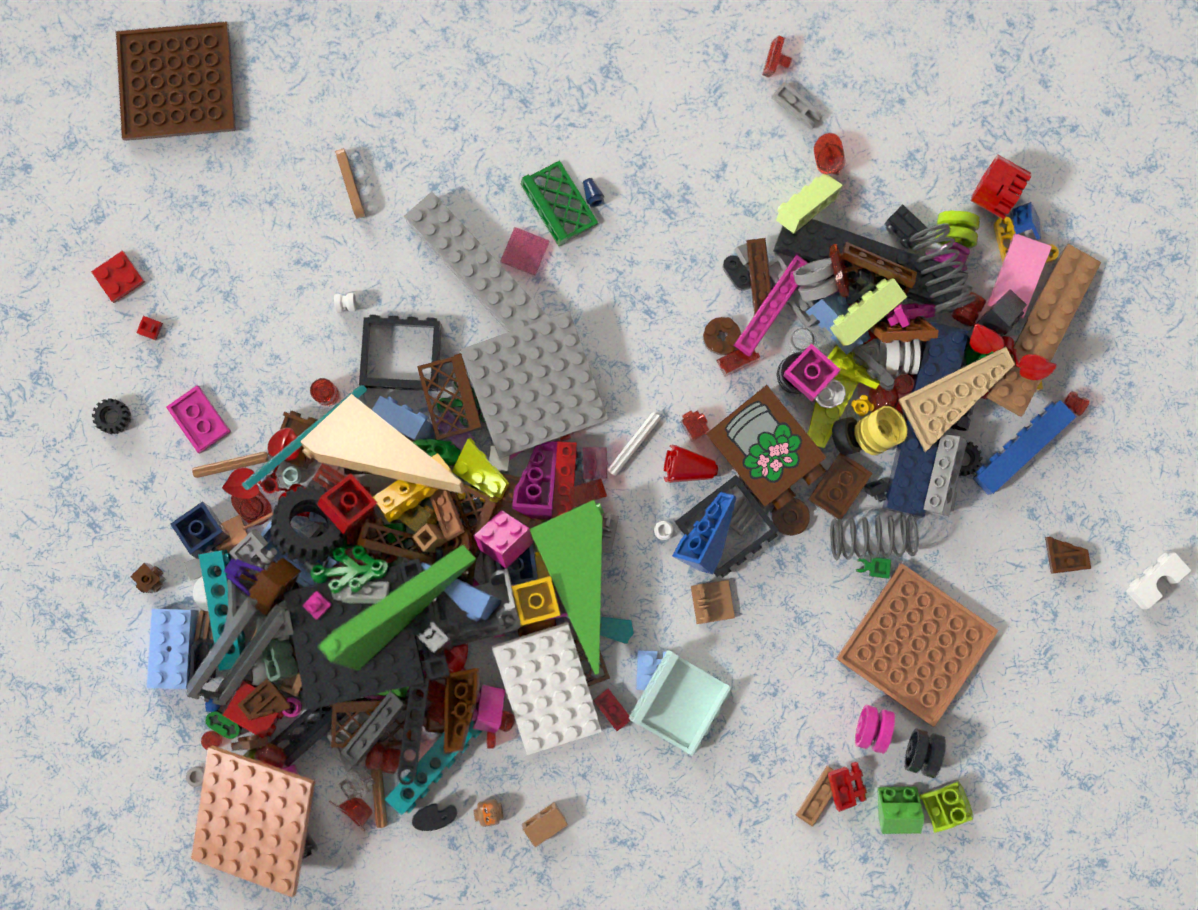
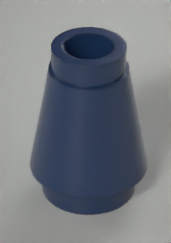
(593, 193)

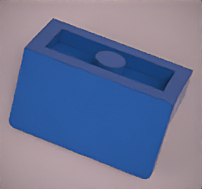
(1026, 219)

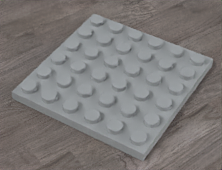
(534, 384)

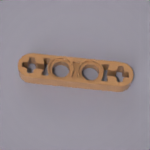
(350, 183)

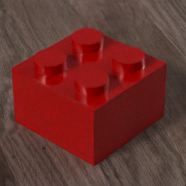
(347, 503)

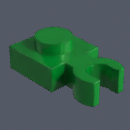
(877, 567)

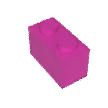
(488, 709)

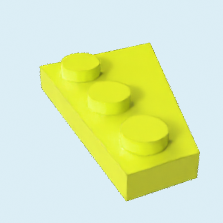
(850, 368)
(479, 472)

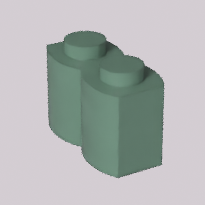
(279, 660)

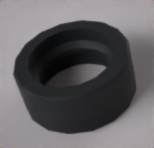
(844, 436)

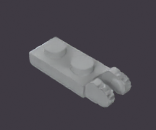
(796, 104)

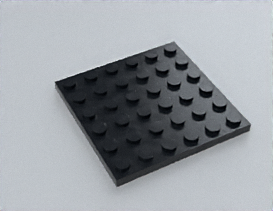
(330, 683)

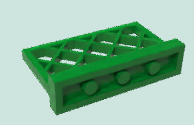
(543, 207)

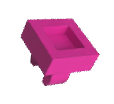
(899, 315)
(317, 605)

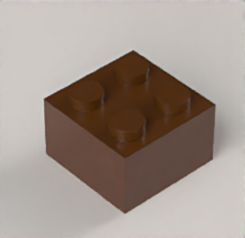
(272, 584)

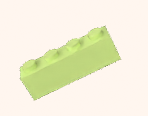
(808, 203)
(868, 311)

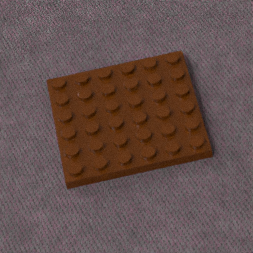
(175, 81)

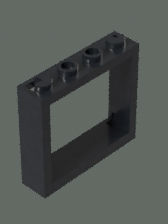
(398, 384)
(755, 546)

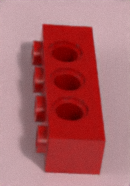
(564, 477)

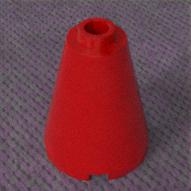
(686, 466)

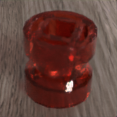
(901, 386)
(1076, 403)

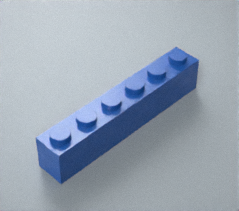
(1024, 447)

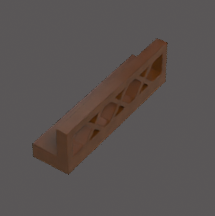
(390, 548)

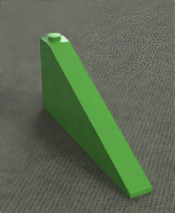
(573, 558)
(375, 627)

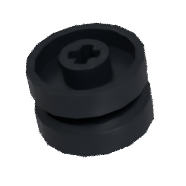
(925, 753)

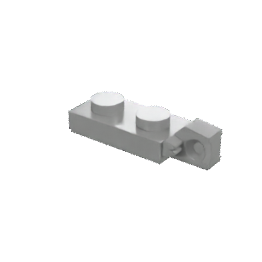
(370, 593)

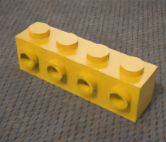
(404, 495)

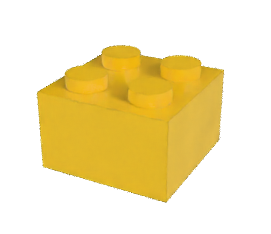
(536, 601)

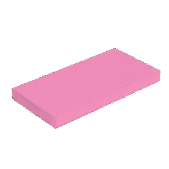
(1020, 269)

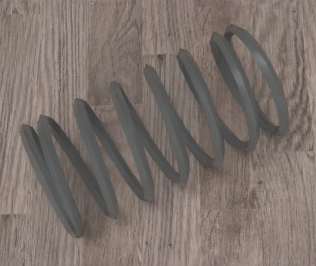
(943, 307)
(905, 532)

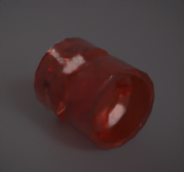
(968, 313)
(324, 392)
(383, 758)

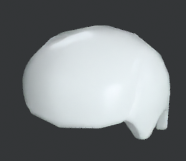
(831, 395)

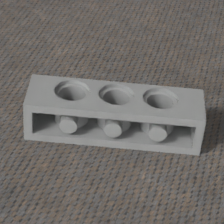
(945, 475)

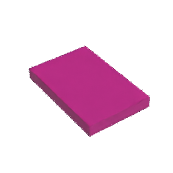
(198, 419)

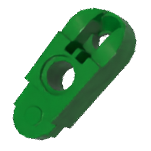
(447, 452)

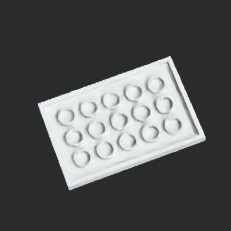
(547, 688)

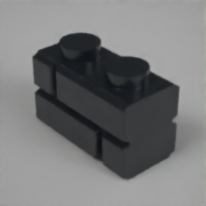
(904, 225)

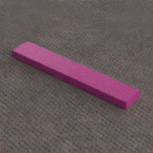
(769, 309)

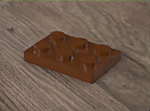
(840, 486)

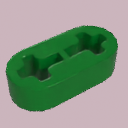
(221, 729)

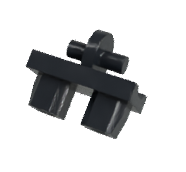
(863, 284)

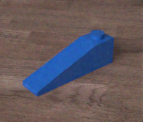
(706, 542)

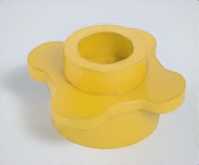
(861, 411)

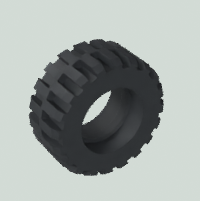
(292, 543)

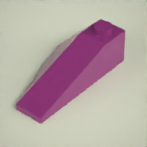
(536, 487)

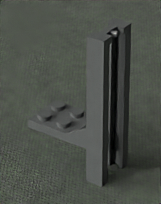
(240, 611)

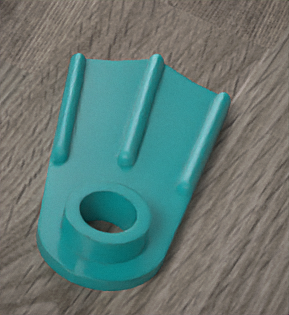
(616, 629)

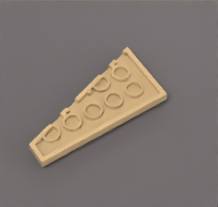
(945, 401)

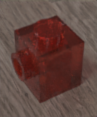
(694, 424)

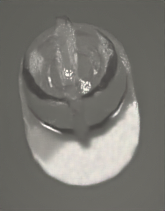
(799, 338)

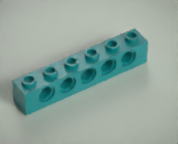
(215, 600)
(397, 797)

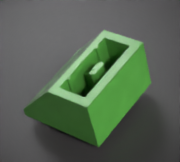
(900, 810)

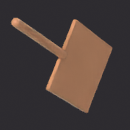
(237, 531)

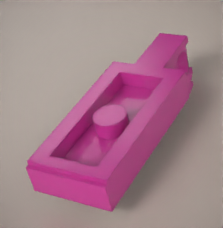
(914, 310)

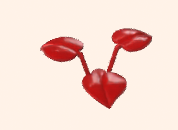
(1032, 366)
(271, 482)

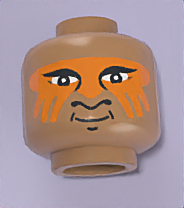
(488, 813)

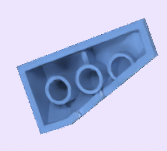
(470, 599)

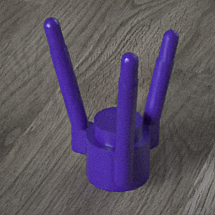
(236, 568)

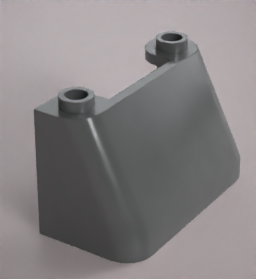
(462, 629)

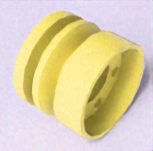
(881, 430)

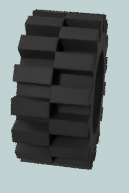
(106, 405)
(974, 460)

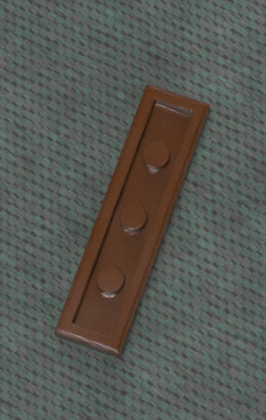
(758, 271)

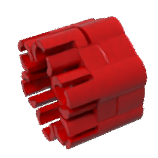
(1000, 185)

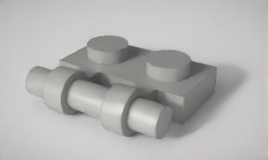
(249, 547)

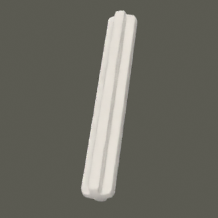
(633, 444)

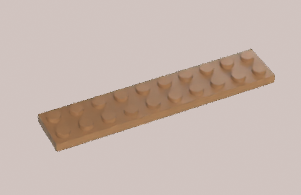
(1046, 325)

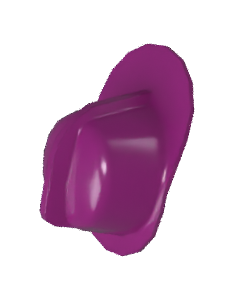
(963, 255)

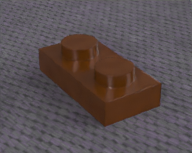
(249, 742)

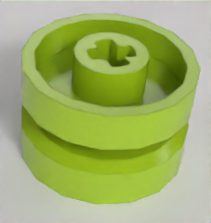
(962, 226)

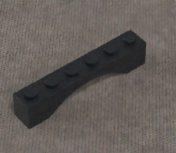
(436, 667)

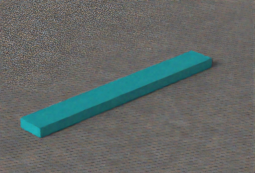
(293, 446)

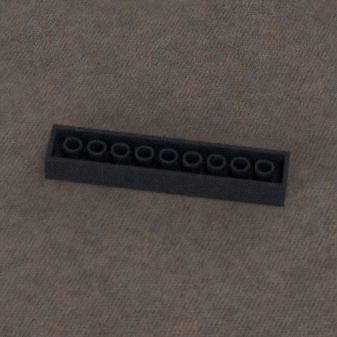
(814, 242)

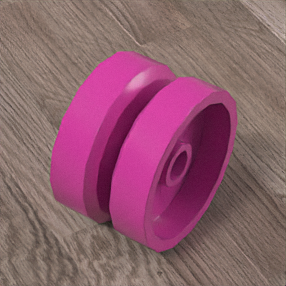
(875, 729)

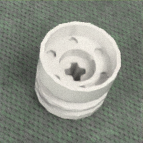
(901, 354)

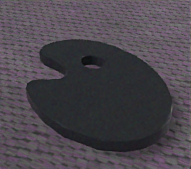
(430, 818)

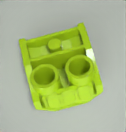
(947, 806)

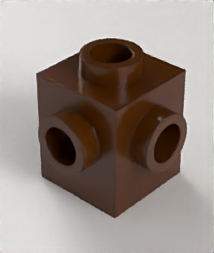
(148, 578)

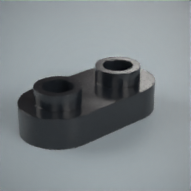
(737, 272)

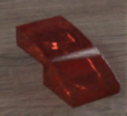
(586, 492)

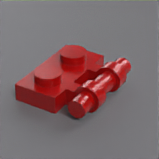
(842, 787)

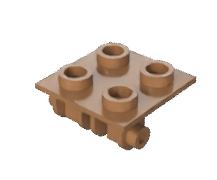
(712, 602)

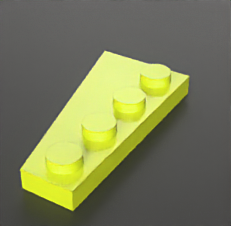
(824, 418)

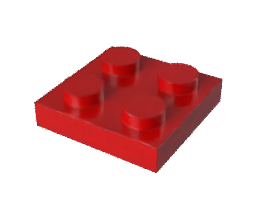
(118, 276)

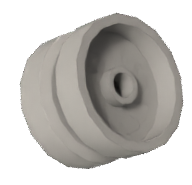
(816, 279)

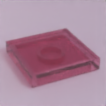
(524, 251)

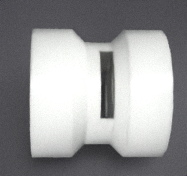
(345, 302)

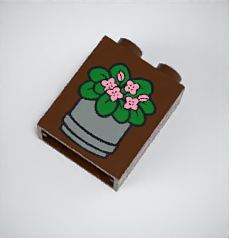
(768, 448)

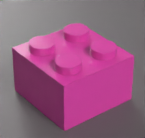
(811, 372)
(503, 538)

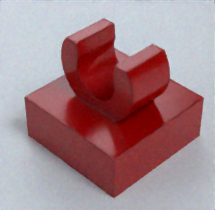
(149, 328)

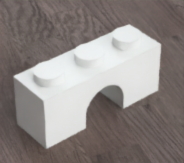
(1145, 590)

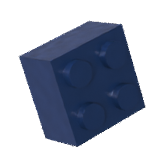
(199, 530)

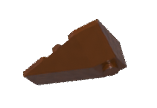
(460, 700)

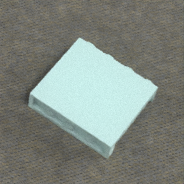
(680, 703)

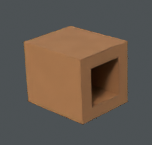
(429, 538)

